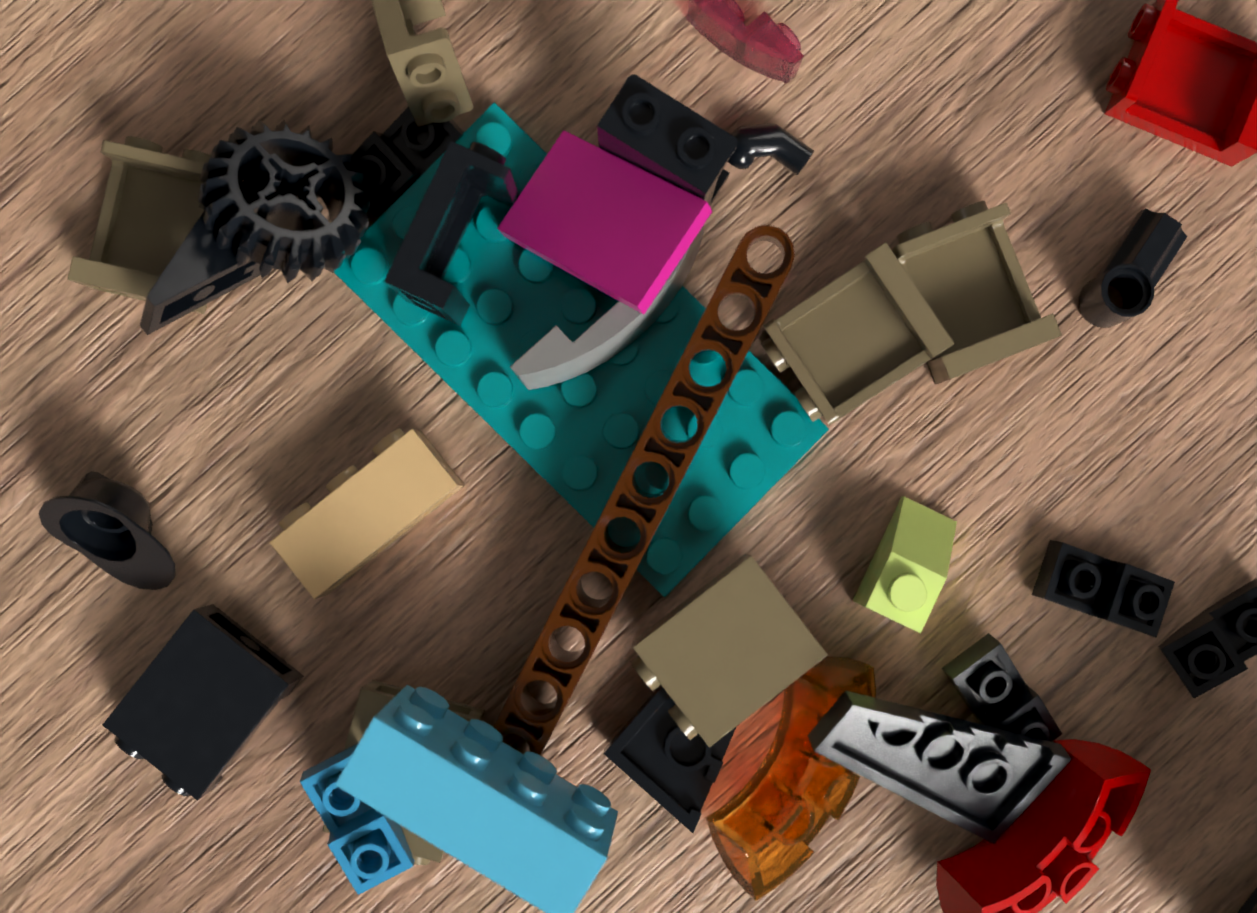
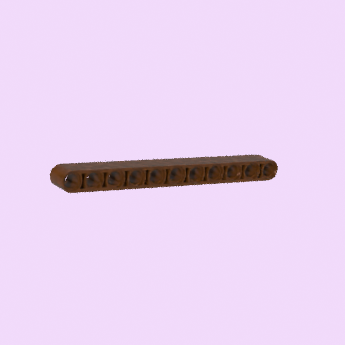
(574, 607)

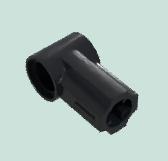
(1133, 269)

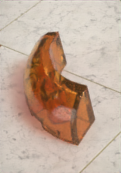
(795, 790)

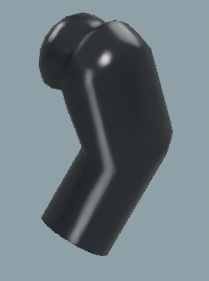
(772, 141)

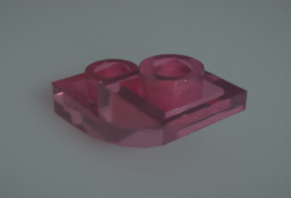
(760, 46)

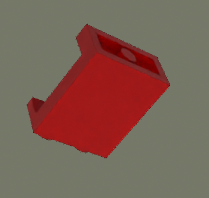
(1188, 83)

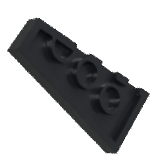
(940, 762)

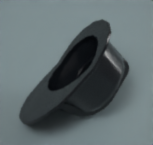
(112, 529)

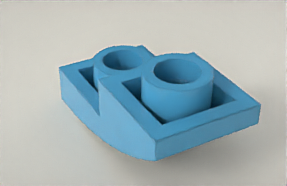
(361, 838)

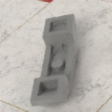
(559, 360)

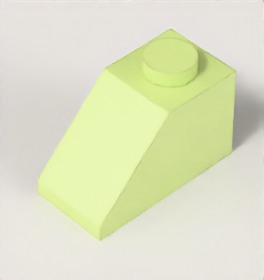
(909, 565)

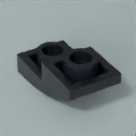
(400, 157)
(1103, 588)
(1215, 642)
(998, 693)

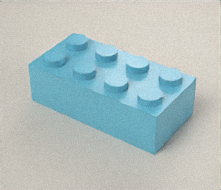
(482, 800)

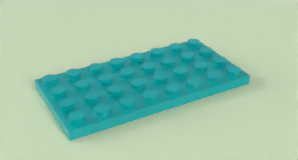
(589, 425)

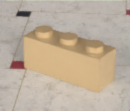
(365, 511)

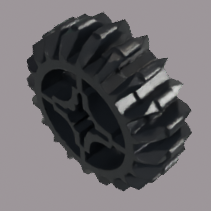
(286, 219)

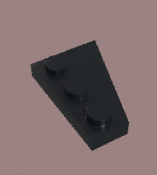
(665, 761)

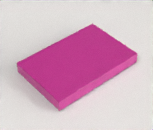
(605, 221)

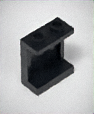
(666, 139)
(441, 223)
(201, 701)

